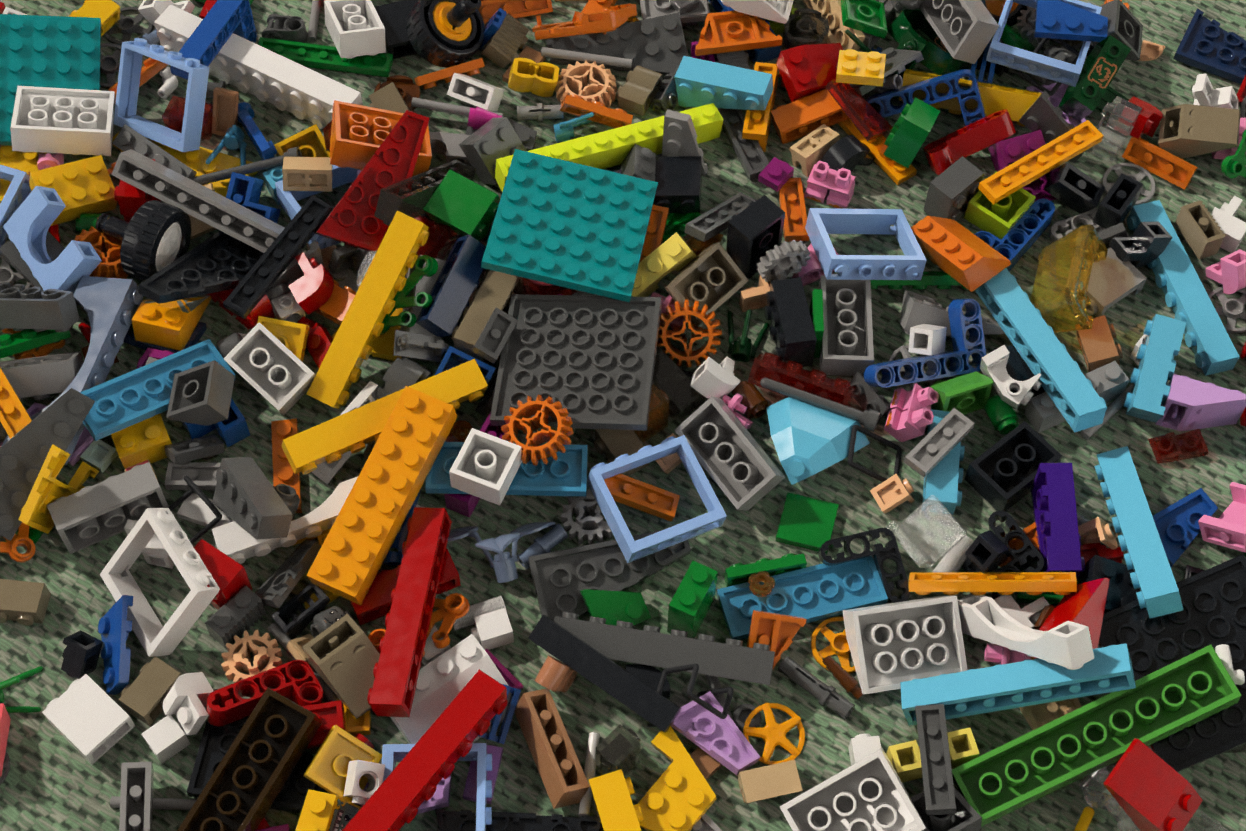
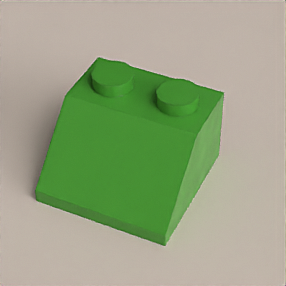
(964, 393)

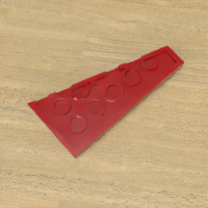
(394, 161)

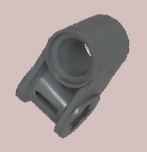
(285, 28)

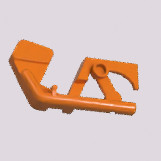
(582, 24)

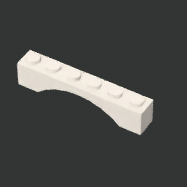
(241, 545)
(1062, 645)

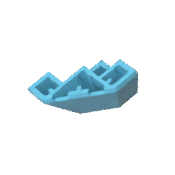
(810, 437)

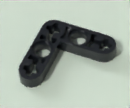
(879, 555)
(1020, 556)

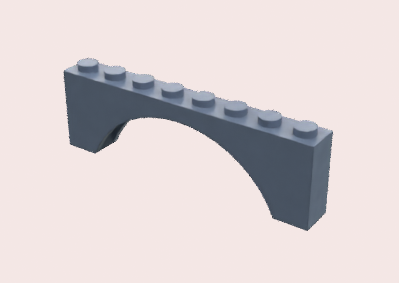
(110, 310)

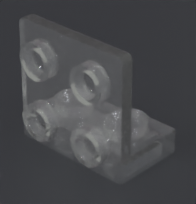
(928, 532)

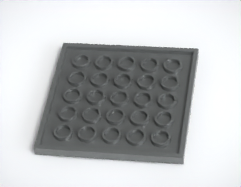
(583, 353)

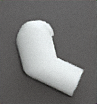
(170, 83)
(1224, 654)

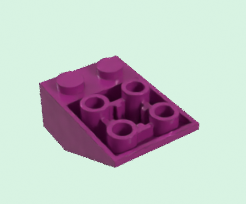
(1010, 150)

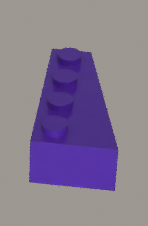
(1057, 518)

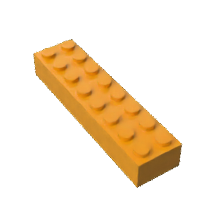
(382, 495)

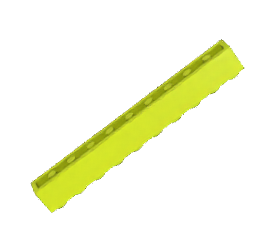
(612, 146)

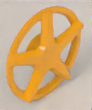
(837, 646)
(775, 733)

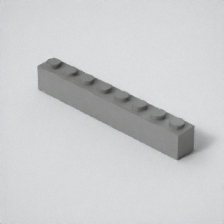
(196, 200)

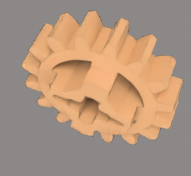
(239, 656)

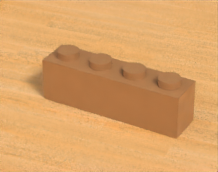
(551, 748)

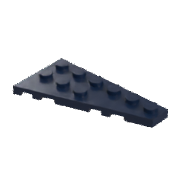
(1213, 49)

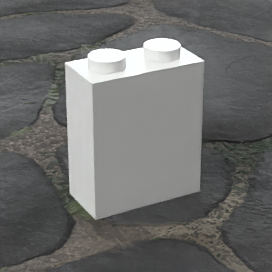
(88, 718)

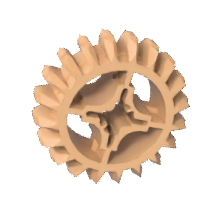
(588, 81)

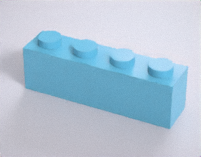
(946, 474)

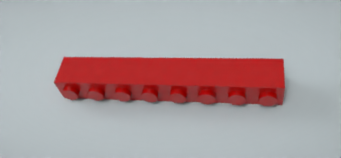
(410, 613)
(432, 756)

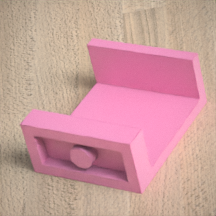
(1230, 527)

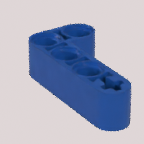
(1023, 233)

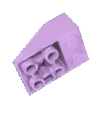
(1200, 405)

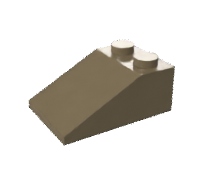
(708, 279)

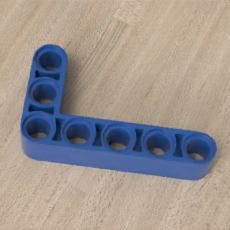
(215, 30)
(933, 96)
(937, 363)

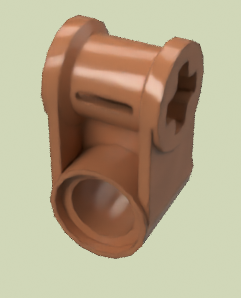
(556, 675)

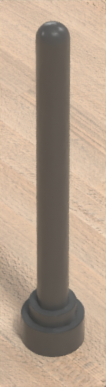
(247, 168)
(866, 418)

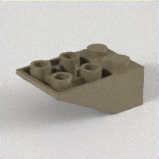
(1198, 129)
(345, 662)

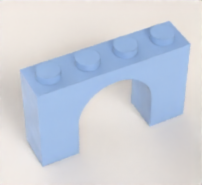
(28, 232)

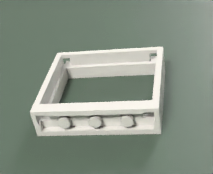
(118, 579)

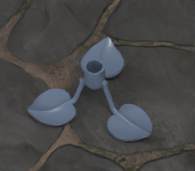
(504, 563)

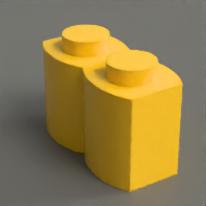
(533, 77)

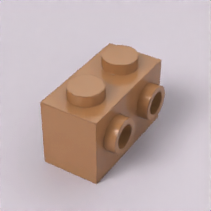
(1098, 344)

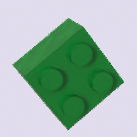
(910, 132)

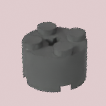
(400, 374)

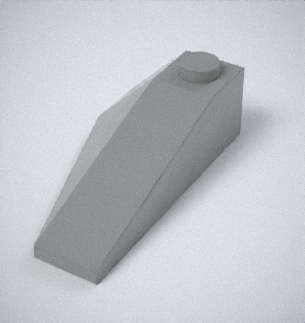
(922, 309)

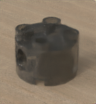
(805, 28)

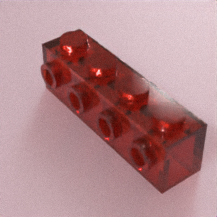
(793, 374)

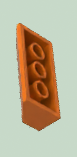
(958, 251)

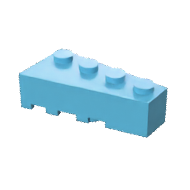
(726, 86)
(1155, 368)

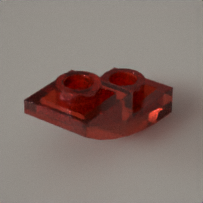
(1179, 447)

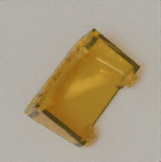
(1064, 279)

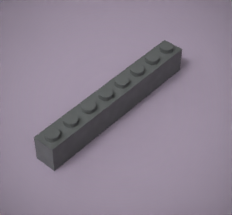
(673, 650)

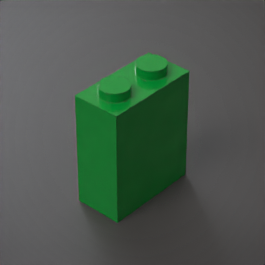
(463, 206)
(692, 599)

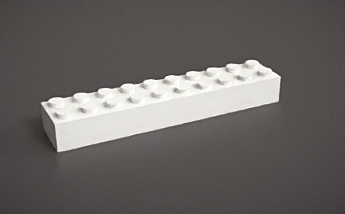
(261, 71)

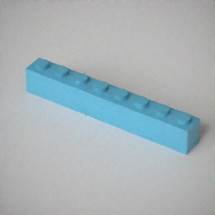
(1187, 296)
(1043, 352)
(1139, 534)
(1019, 684)

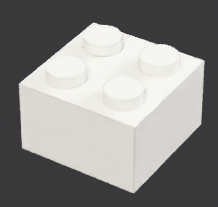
(485, 466)

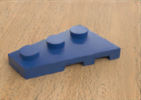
(1068, 22)
(1179, 523)
(116, 656)

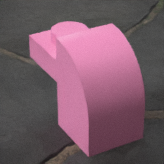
(1229, 272)

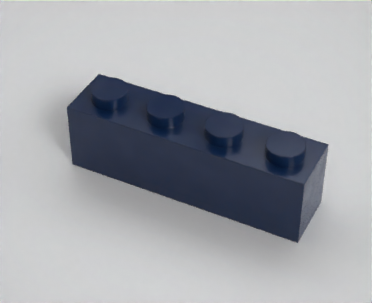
(453, 287)

